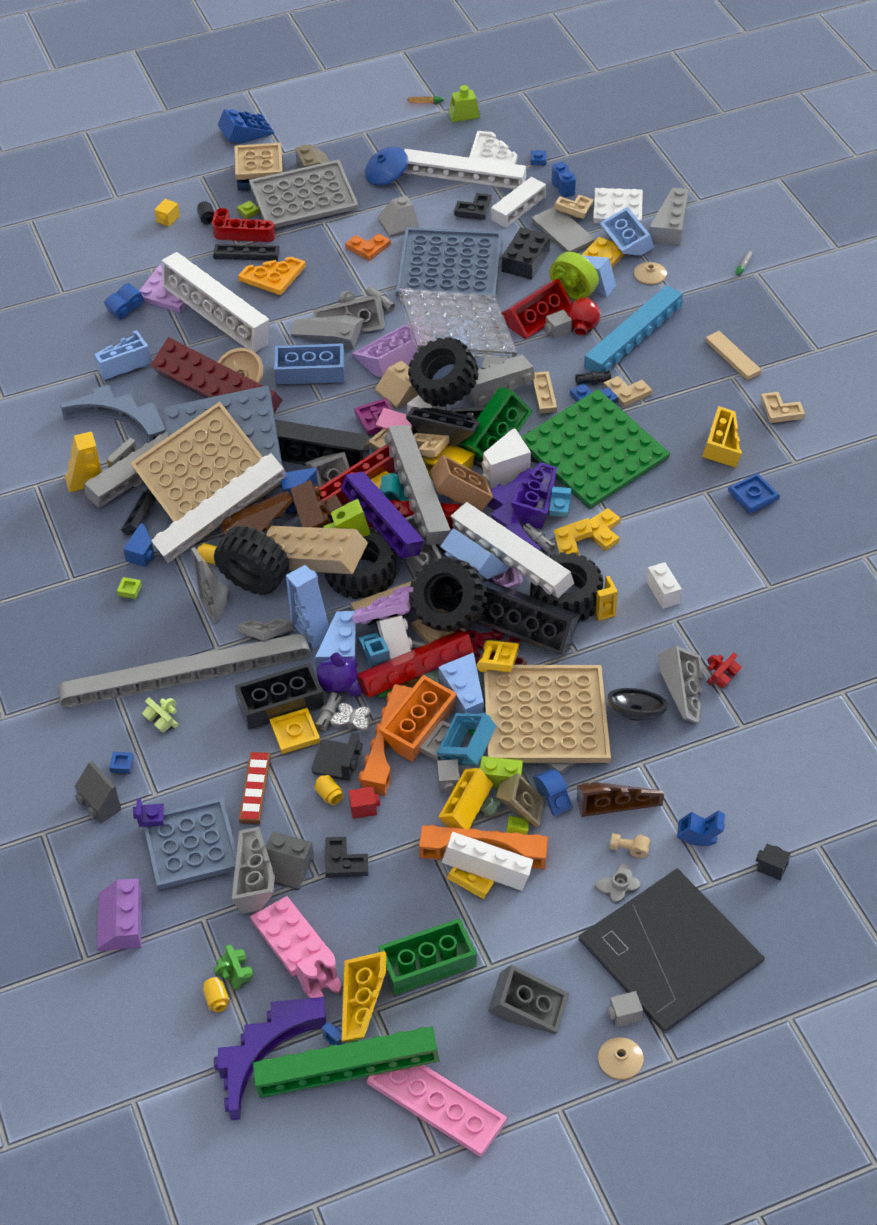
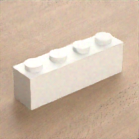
(518, 202)
(487, 861)

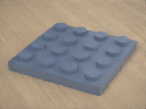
(192, 844)

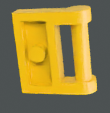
(503, 659)

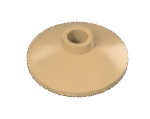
(650, 273)
(620, 1067)

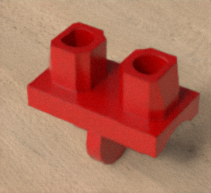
(716, 663)

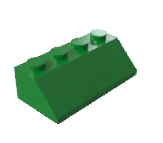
(501, 415)

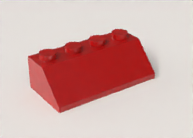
(530, 312)

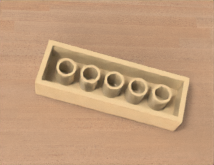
(320, 548)

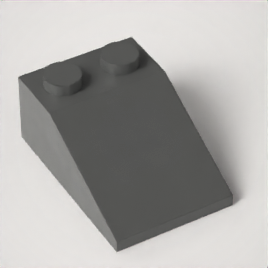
(528, 1000)

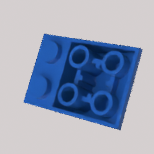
(243, 126)

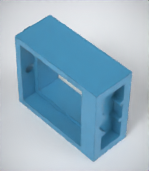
(471, 755)

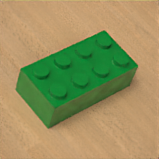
(428, 956)

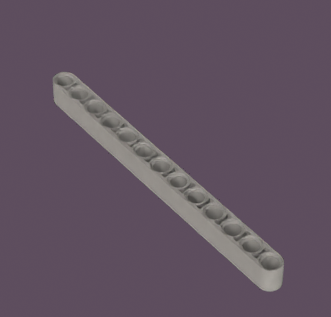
(183, 670)

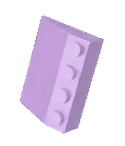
(387, 351)

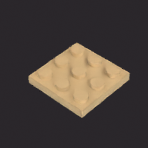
(257, 160)

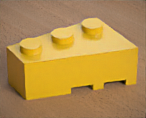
(723, 439)
(83, 462)

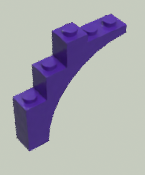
(503, 511)
(283, 1022)

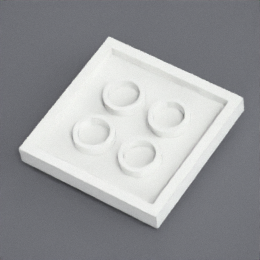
(611, 201)

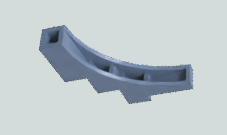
(122, 408)

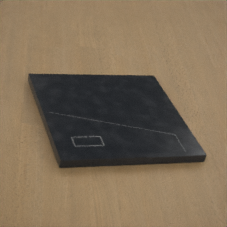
(671, 949)

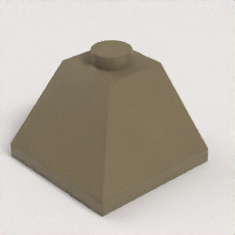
(521, 799)

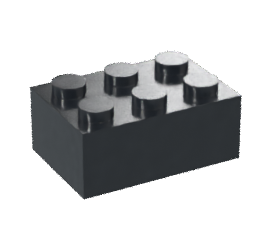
(525, 253)

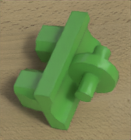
(230, 967)

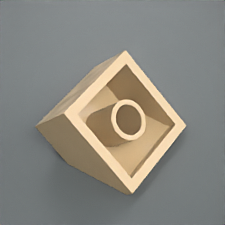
(396, 385)

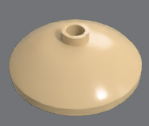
(244, 362)

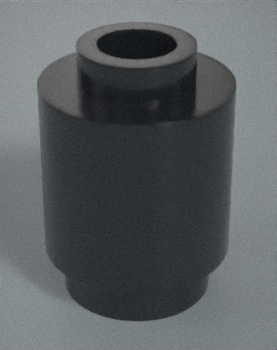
(205, 212)

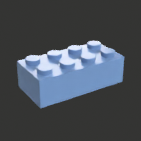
(309, 364)

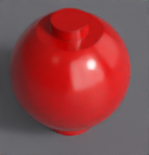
(584, 315)

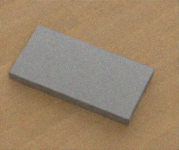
(563, 230)

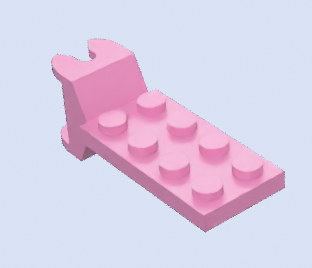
(298, 947)

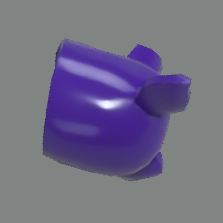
(339, 675)

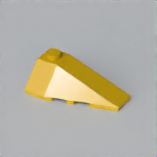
(360, 992)

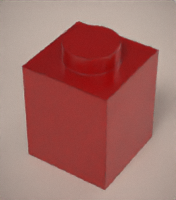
(363, 802)

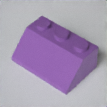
(120, 916)

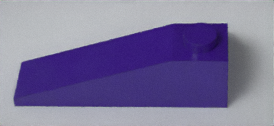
(534, 495)

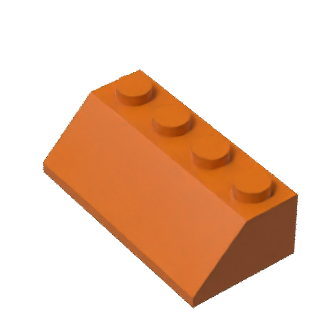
(418, 717)

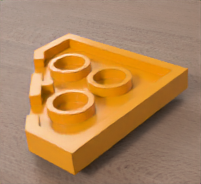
(273, 275)

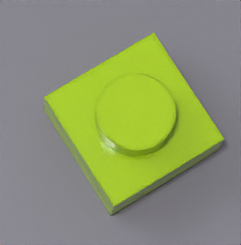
(248, 210)
(129, 588)
(517, 824)

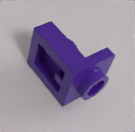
(148, 814)

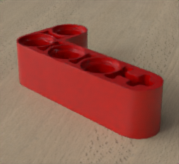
(241, 229)

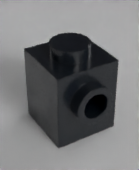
(773, 861)

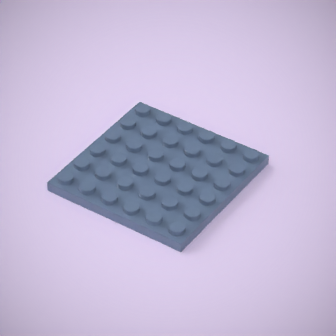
(450, 260)
(249, 408)

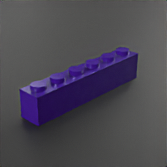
(383, 515)

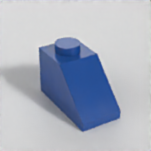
(139, 547)

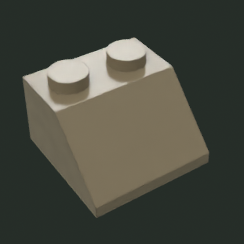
(309, 155)

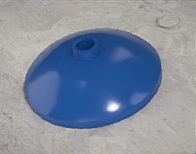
(386, 166)

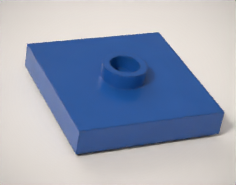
(753, 493)

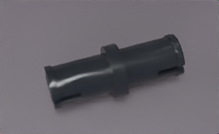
(592, 377)

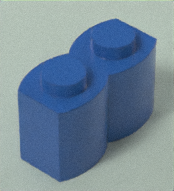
(563, 179)
(124, 301)

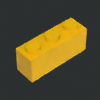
(466, 799)

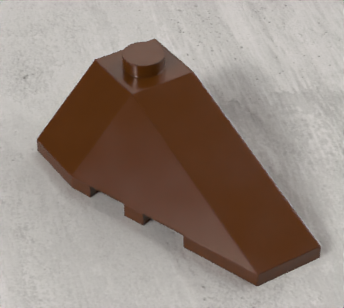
(260, 514)
(609, 798)

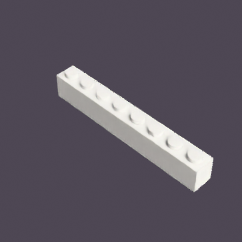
(465, 169)
(223, 503)
(512, 550)

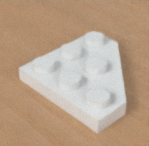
(490, 148)

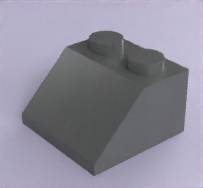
(97, 793)
(289, 859)

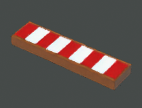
(255, 788)

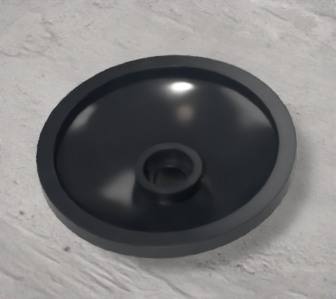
(637, 703)

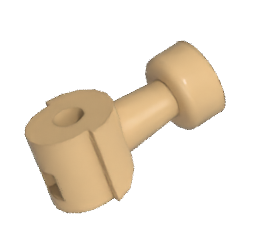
(638, 846)

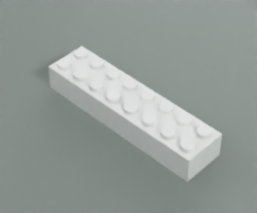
(215, 302)

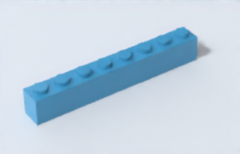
(633, 330)

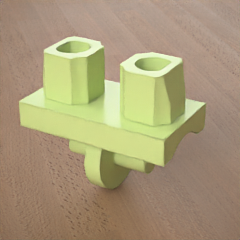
(153, 710)

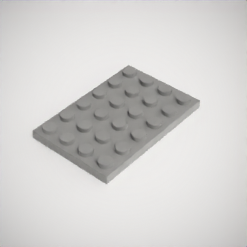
(304, 194)

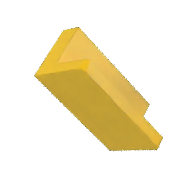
(606, 601)

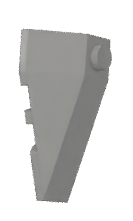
(367, 308)
(330, 329)
(682, 675)

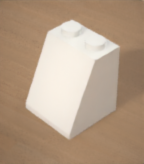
(506, 459)

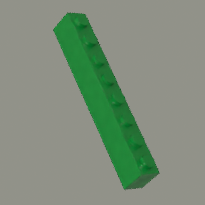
(345, 1062)

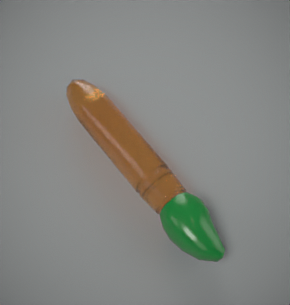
(425, 99)
(412, 682)

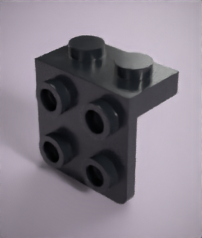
(337, 758)

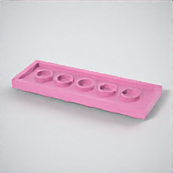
(442, 1105)

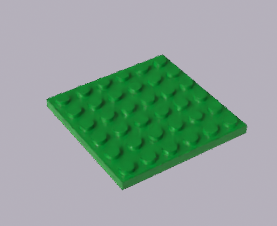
(595, 448)

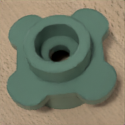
(490, 807)

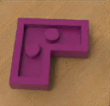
(370, 413)

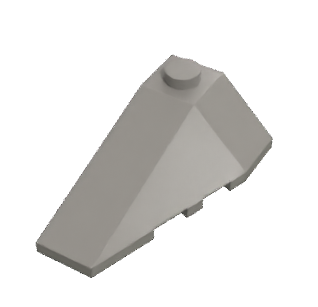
(210, 589)
(253, 872)

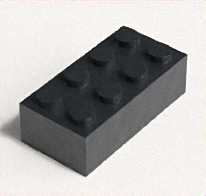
(279, 695)

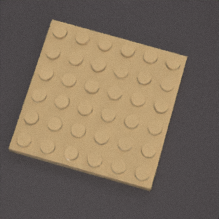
(197, 462)
(548, 714)

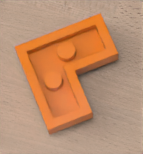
(370, 248)

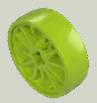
(575, 274)

